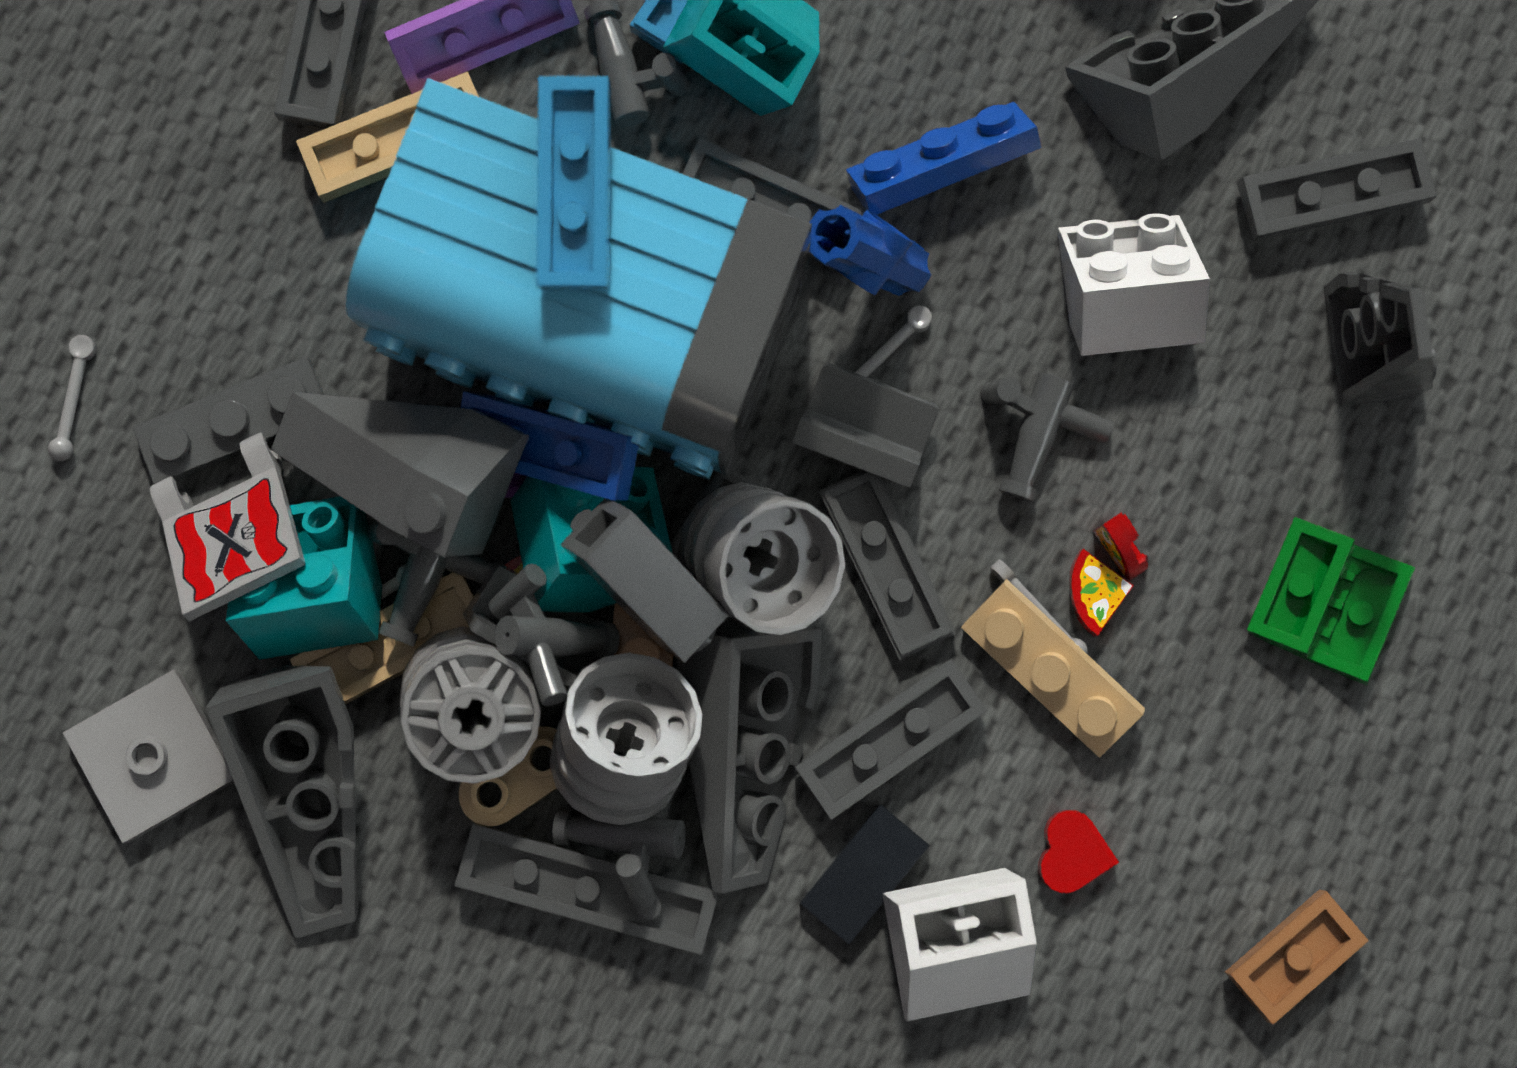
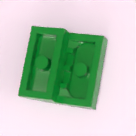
(1330, 600)

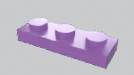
(473, 35)

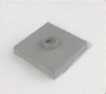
(150, 755)

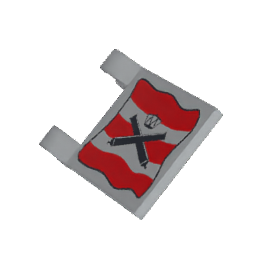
(232, 538)

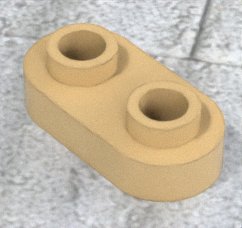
(519, 786)

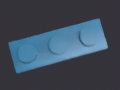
(573, 183)

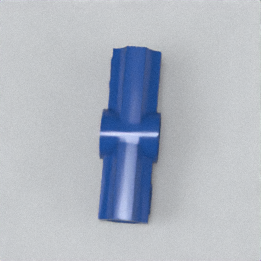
(868, 251)

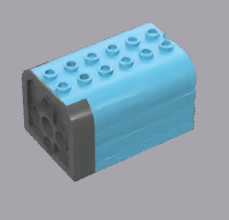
(660, 356)

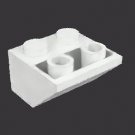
(1133, 284)
(961, 942)

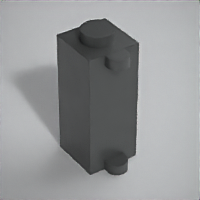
(644, 578)

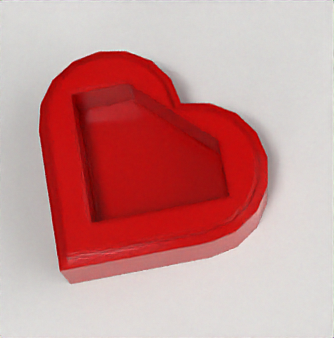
(1074, 852)

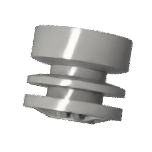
(792, 563)
(446, 676)
(629, 708)

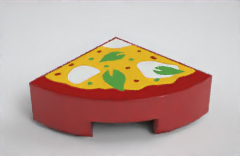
(1118, 538)
(1095, 591)

